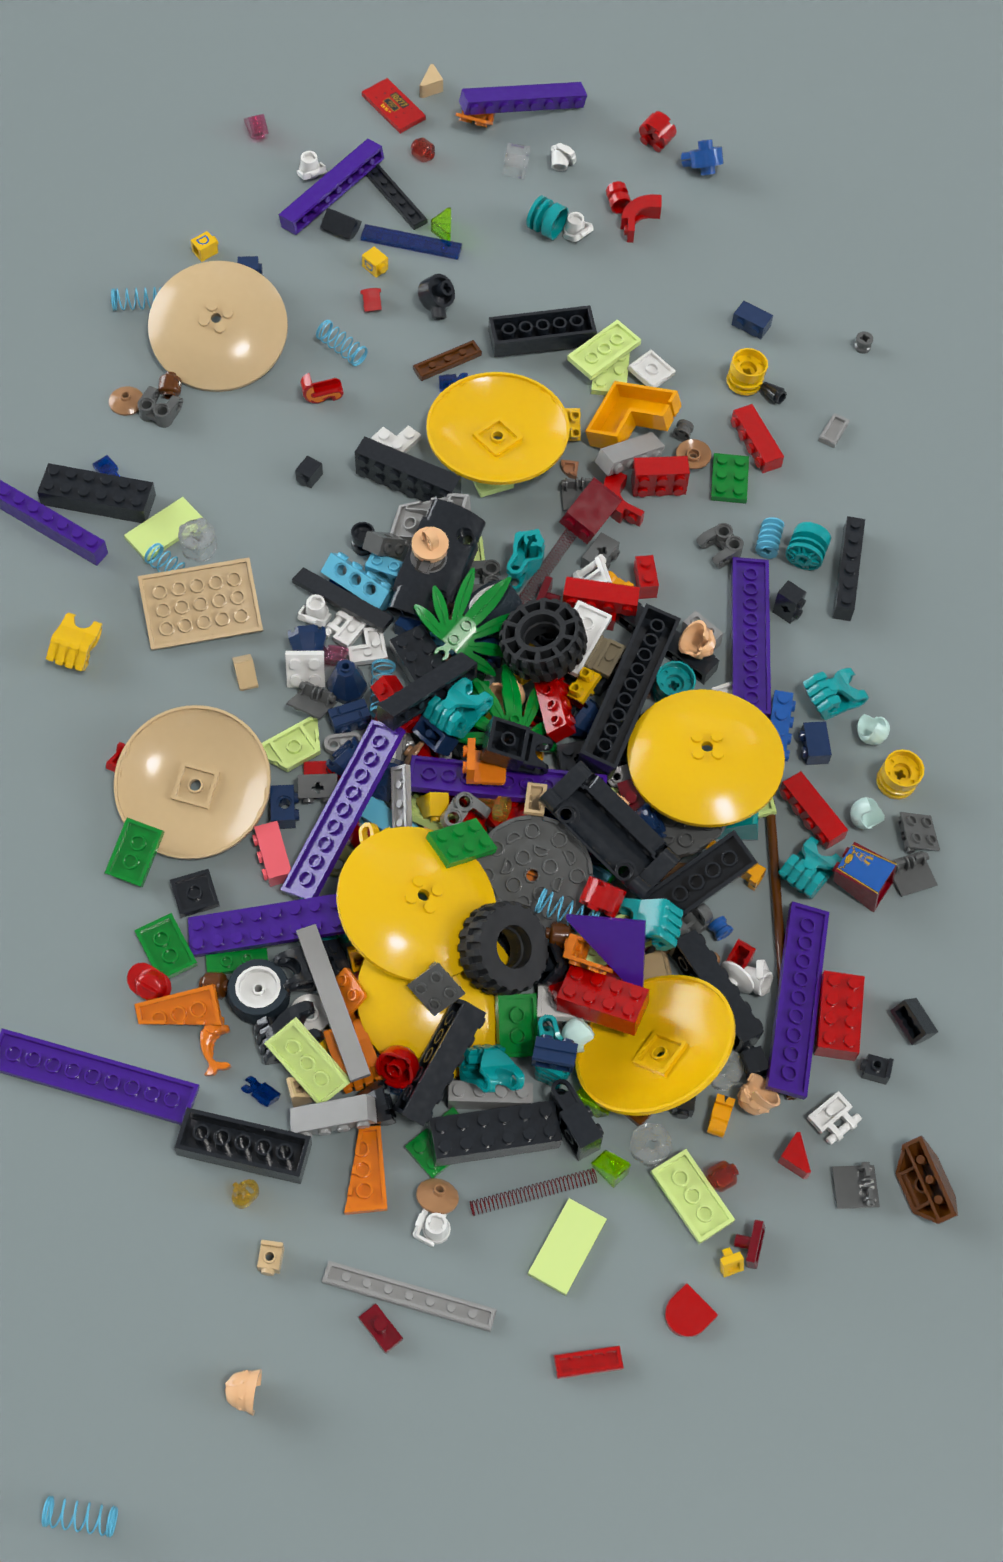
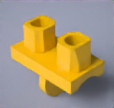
(574, 422)
(584, 685)

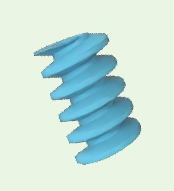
(769, 537)

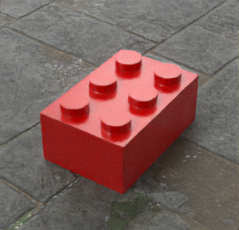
(660, 476)

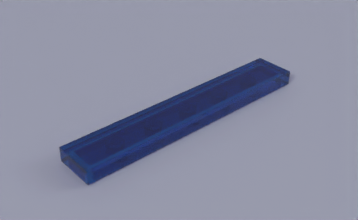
(411, 241)

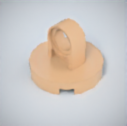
(430, 544)

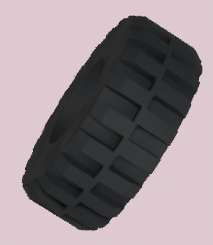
(550, 660)
(480, 952)

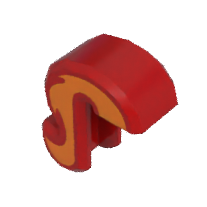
(321, 390)

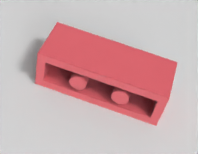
(271, 853)

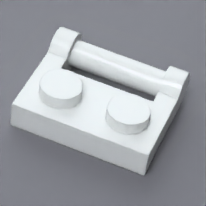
(600, 574)

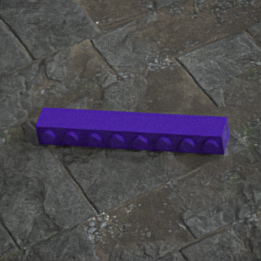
(522, 98)
(331, 186)
(52, 524)

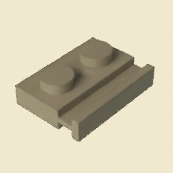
(605, 656)

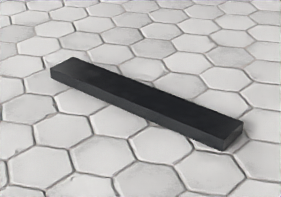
(396, 197)
(343, 599)

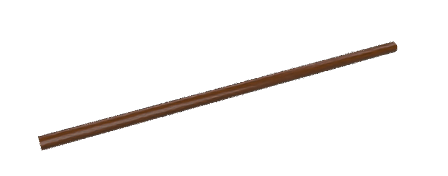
(776, 895)

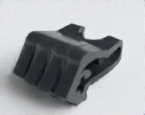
(268, 1026)

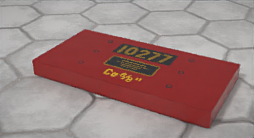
(393, 105)

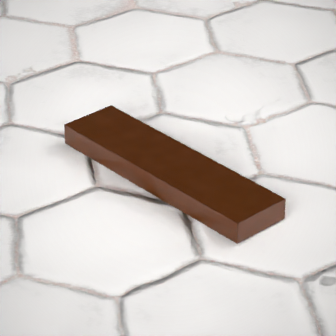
(447, 360)

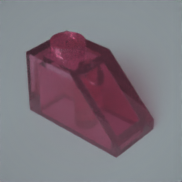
(256, 126)

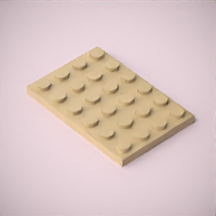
(200, 603)

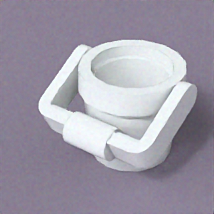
(562, 156)
(309, 166)
(576, 227)
(315, 611)
(761, 977)
(435, 1228)

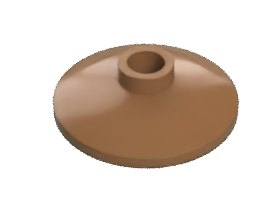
(123, 405)
(696, 449)
(413, 751)
(437, 1196)

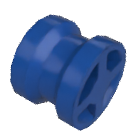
(720, 928)

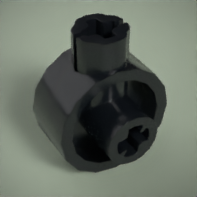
(436, 295)

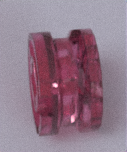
(334, 654)

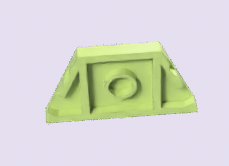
(294, 745)

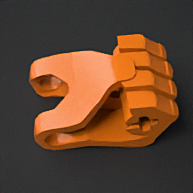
(368, 1051)

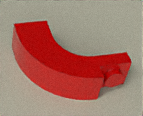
(638, 209)
(626, 511)

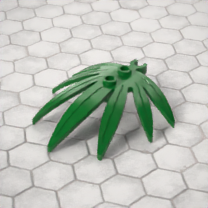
(461, 630)
(512, 707)

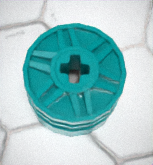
(547, 217)
(808, 546)
(672, 679)

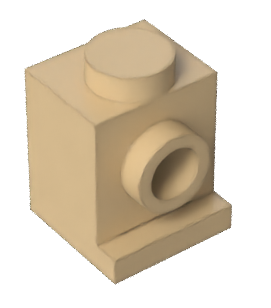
(273, 1266)

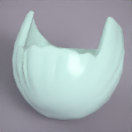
(873, 730)
(866, 813)
(578, 1031)

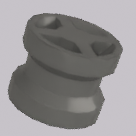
(863, 342)
(683, 430)

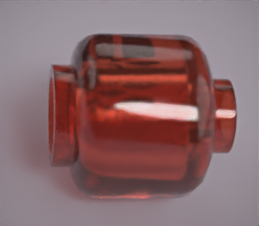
(423, 149)
(722, 1175)

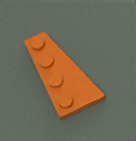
(189, 1007)
(367, 1179)

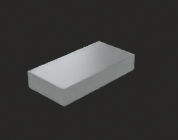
(834, 430)

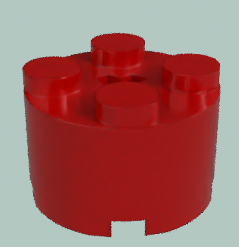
(657, 131)
(602, 896)

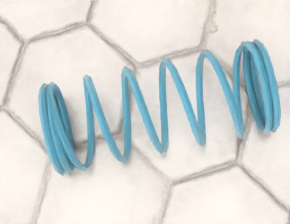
(115, 297)
(329, 333)
(158, 555)
(383, 672)
(541, 900)
(111, 1522)

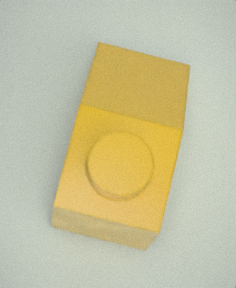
(433, 805)

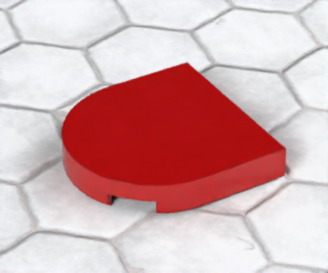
(688, 1313)

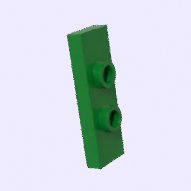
(230, 961)

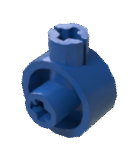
(704, 157)

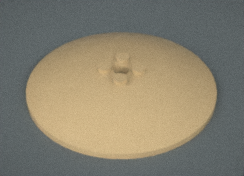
(221, 353)
(188, 747)

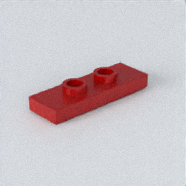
(588, 1362)

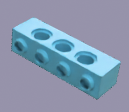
(384, 567)
(334, 570)

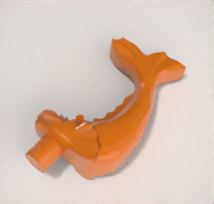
(208, 1037)

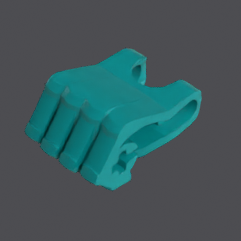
(521, 567)
(834, 694)
(459, 710)
(809, 869)
(661, 918)
(490, 1066)
(546, 1075)

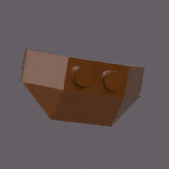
(925, 1182)

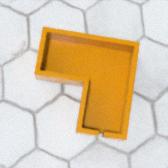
(628, 407)

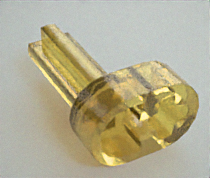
(500, 807)
(241, 1196)

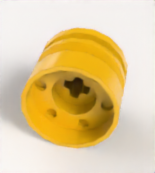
(747, 371)
(904, 766)

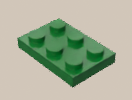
(729, 478)
(461, 843)
(134, 852)
(166, 946)
(516, 1023)
(421, 1151)

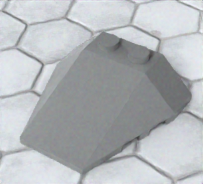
(410, 515)

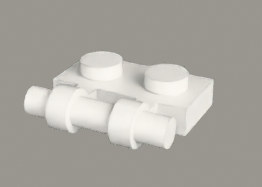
(349, 630)
(829, 1113)

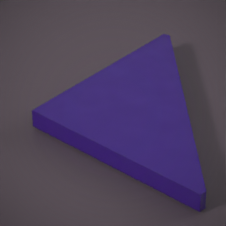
(617, 942)

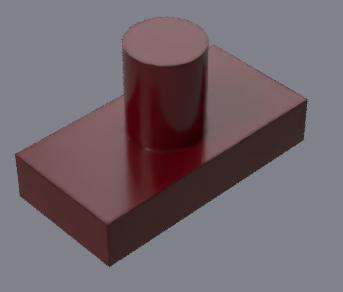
(545, 591)
(631, 794)
(752, 1244)
(380, 1328)

